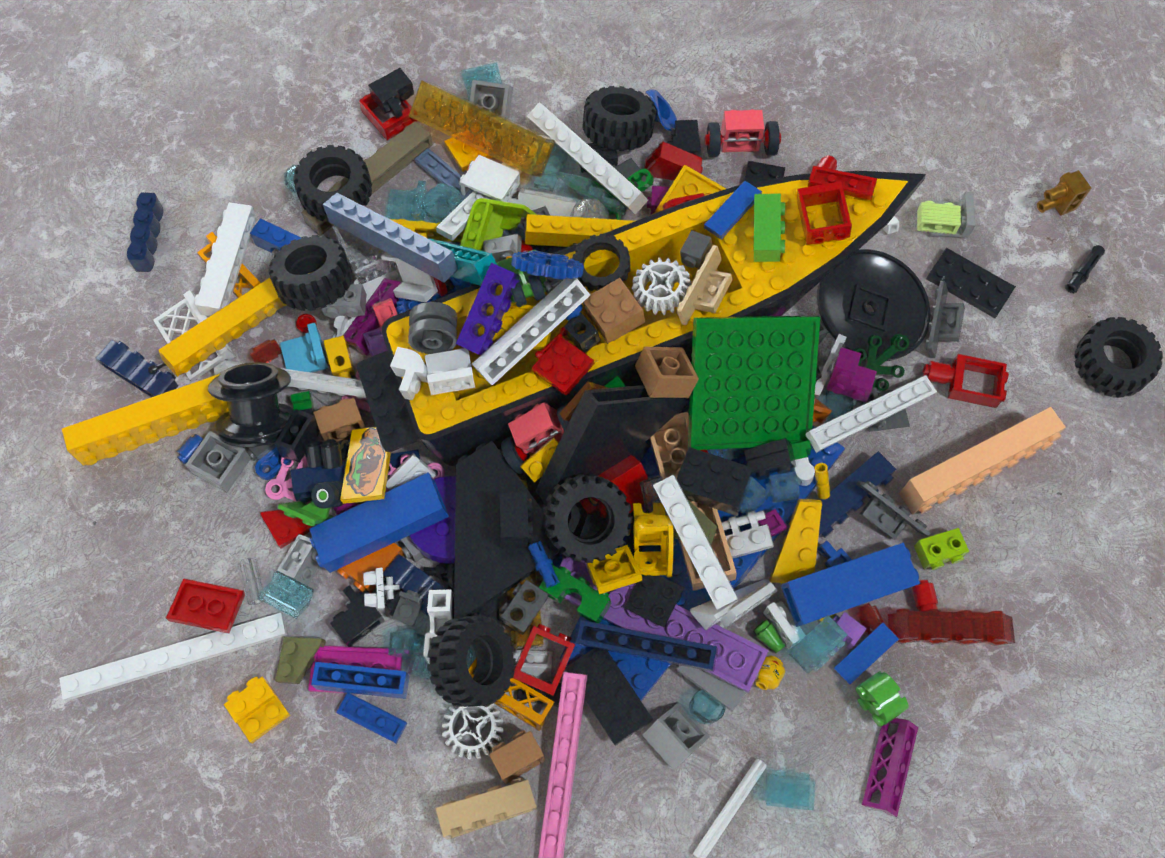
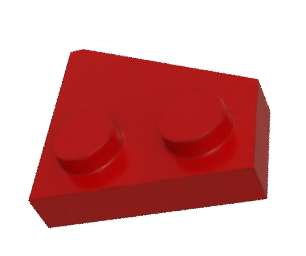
(283, 527)

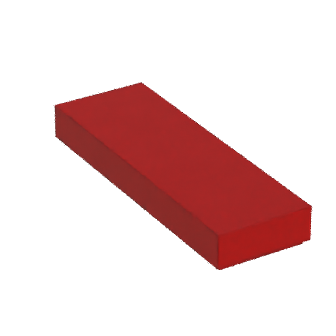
(852, 184)

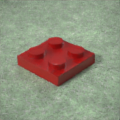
(563, 365)

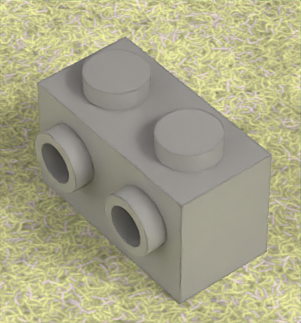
(351, 304)

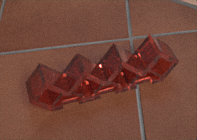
(957, 627)

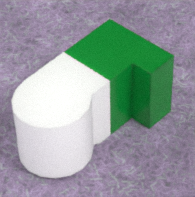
(804, 470)

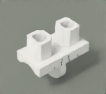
(376, 578)

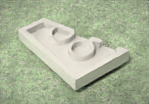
(830, 357)

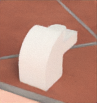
(412, 368)

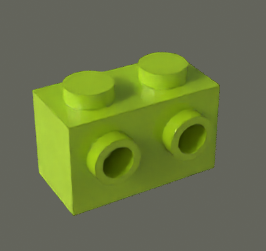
(941, 549)

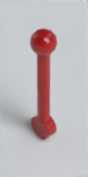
(538, 354)

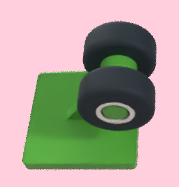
(527, 286)
(323, 498)

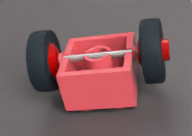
(742, 133)
(532, 432)

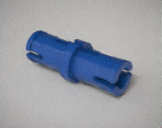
(543, 564)

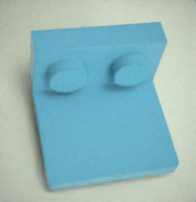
(305, 352)

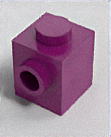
(657, 195)

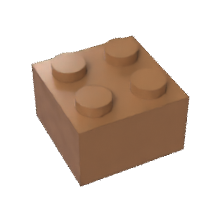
(614, 310)
(666, 372)
(339, 420)
(517, 756)

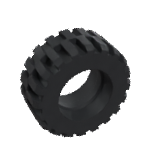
(618, 118)
(325, 164)
(323, 286)
(1130, 338)
(609, 535)
(450, 667)

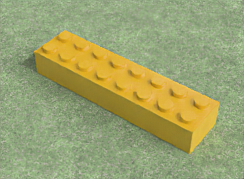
(143, 422)

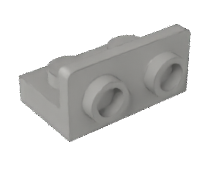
(503, 246)
(300, 560)

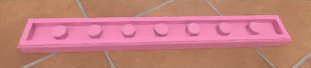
(562, 766)

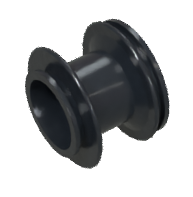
(252, 402)

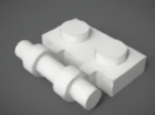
(749, 540)

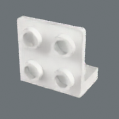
(449, 371)

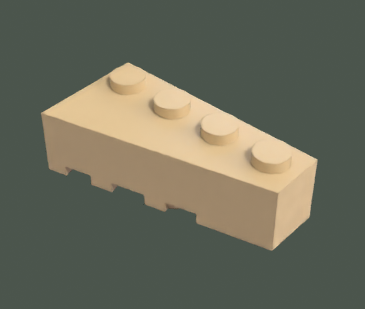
(485, 809)

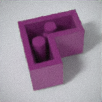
(849, 378)

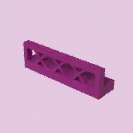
(371, 322)
(896, 770)

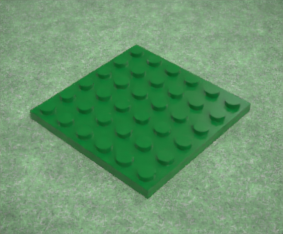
(752, 380)

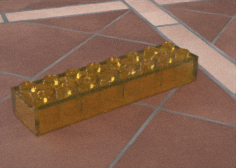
(482, 128)

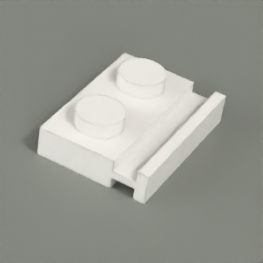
(407, 471)

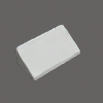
(537, 663)

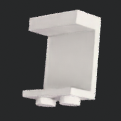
(490, 179)
(416, 283)

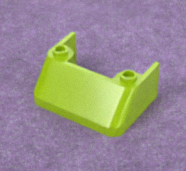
(489, 220)

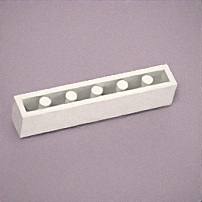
(225, 259)
(530, 329)
(695, 542)

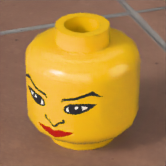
(770, 673)

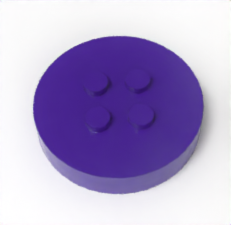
(438, 540)

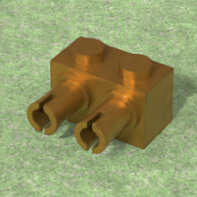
(1066, 194)

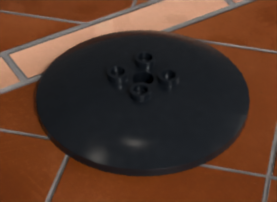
(890, 289)

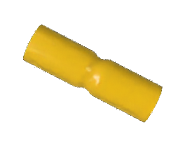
(822, 480)

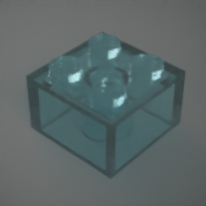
(815, 646)

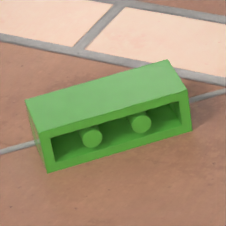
(768, 227)

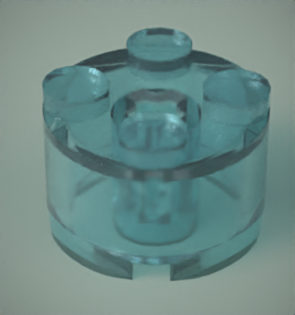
(441, 202)

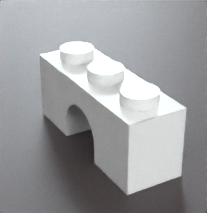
(440, 611)

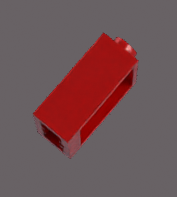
(390, 127)
(821, 195)
(989, 367)
(533, 680)

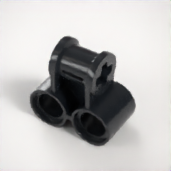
(326, 453)

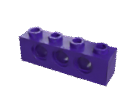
(478, 314)

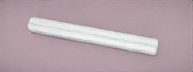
(730, 809)

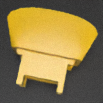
(653, 529)

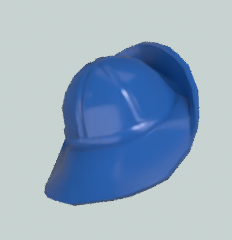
(663, 109)

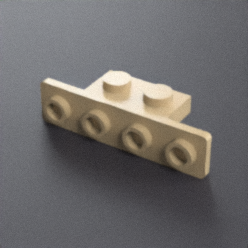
(707, 288)

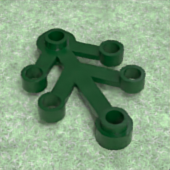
(875, 363)

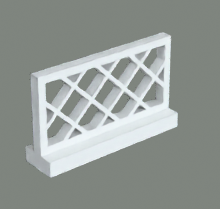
(189, 300)

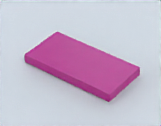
(355, 657)

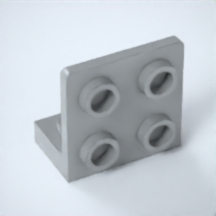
(967, 216)

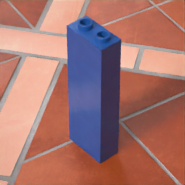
(378, 523)
(850, 584)

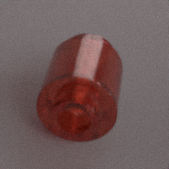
(265, 351)
(869, 617)

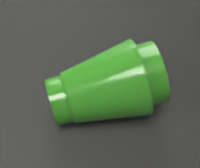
(769, 636)

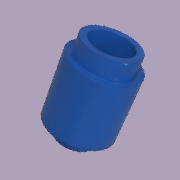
(189, 448)

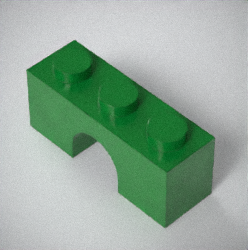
(593, 605)

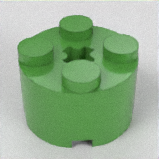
(881, 698)

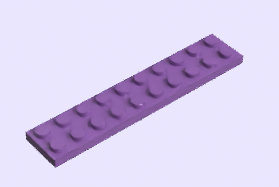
(737, 657)

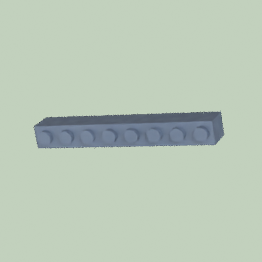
(391, 237)

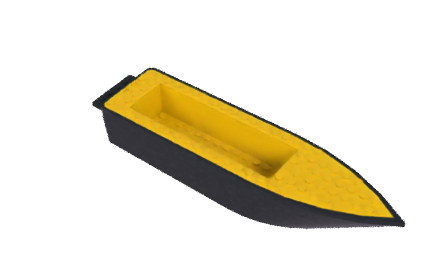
(464, 419)

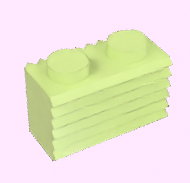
(938, 217)

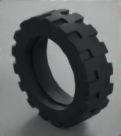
(602, 243)

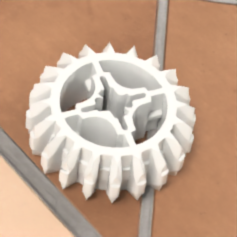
(660, 293)
(481, 721)

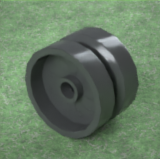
(432, 328)

